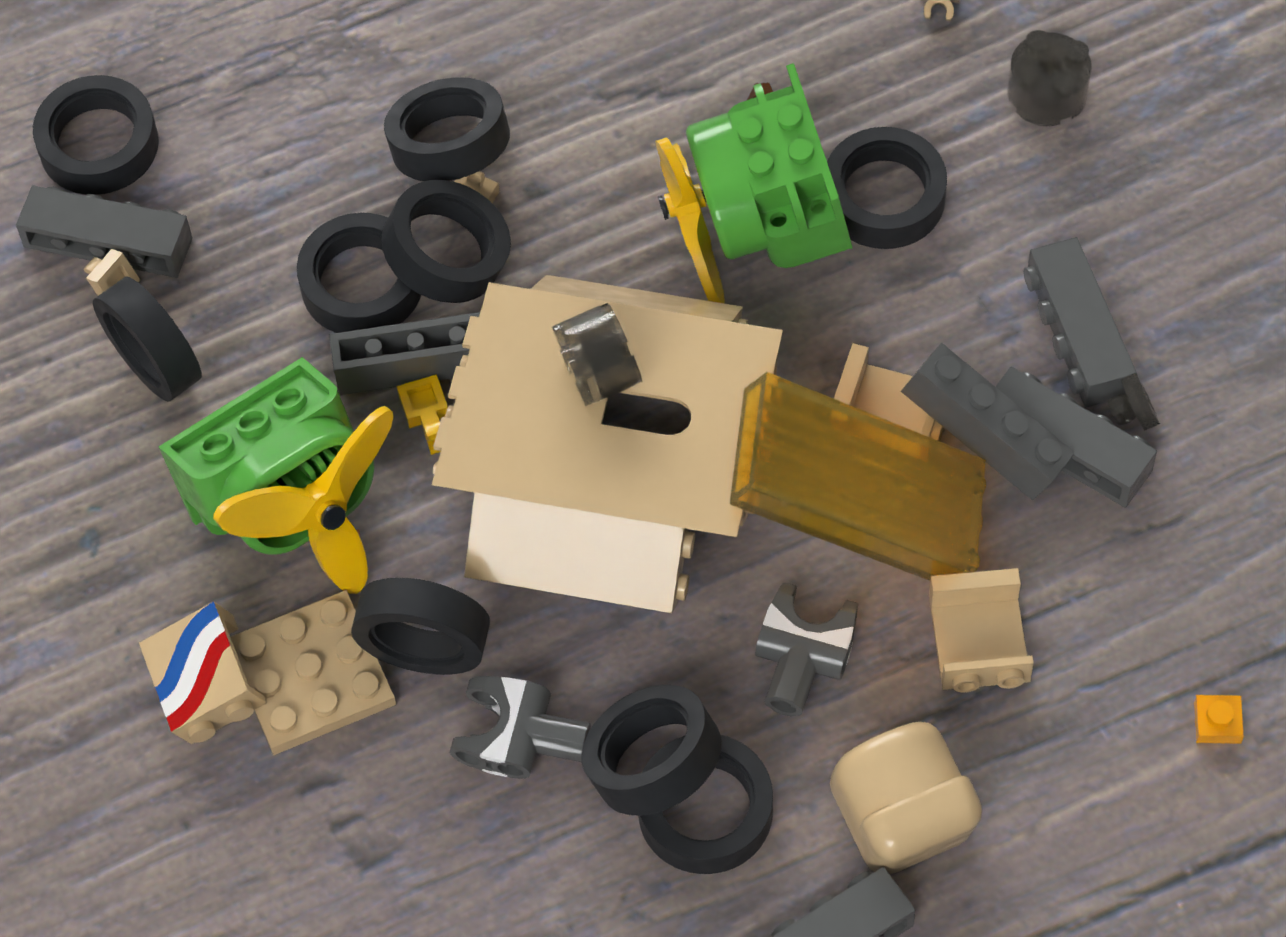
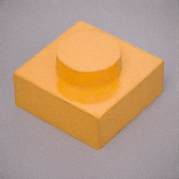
(1218, 719)

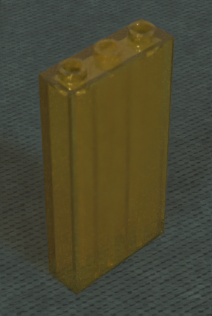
(857, 480)

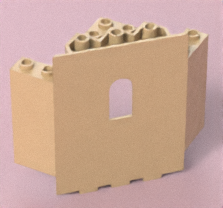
(587, 501)

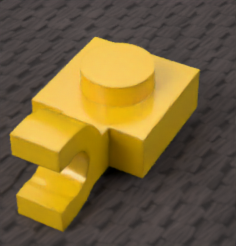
(424, 405)

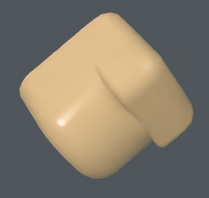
(904, 797)

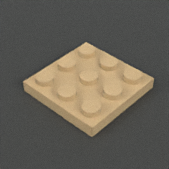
(311, 673)

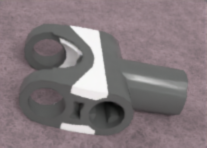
(802, 650)
(520, 730)

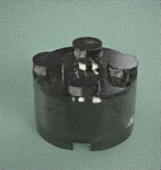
(1049, 77)
(597, 354)

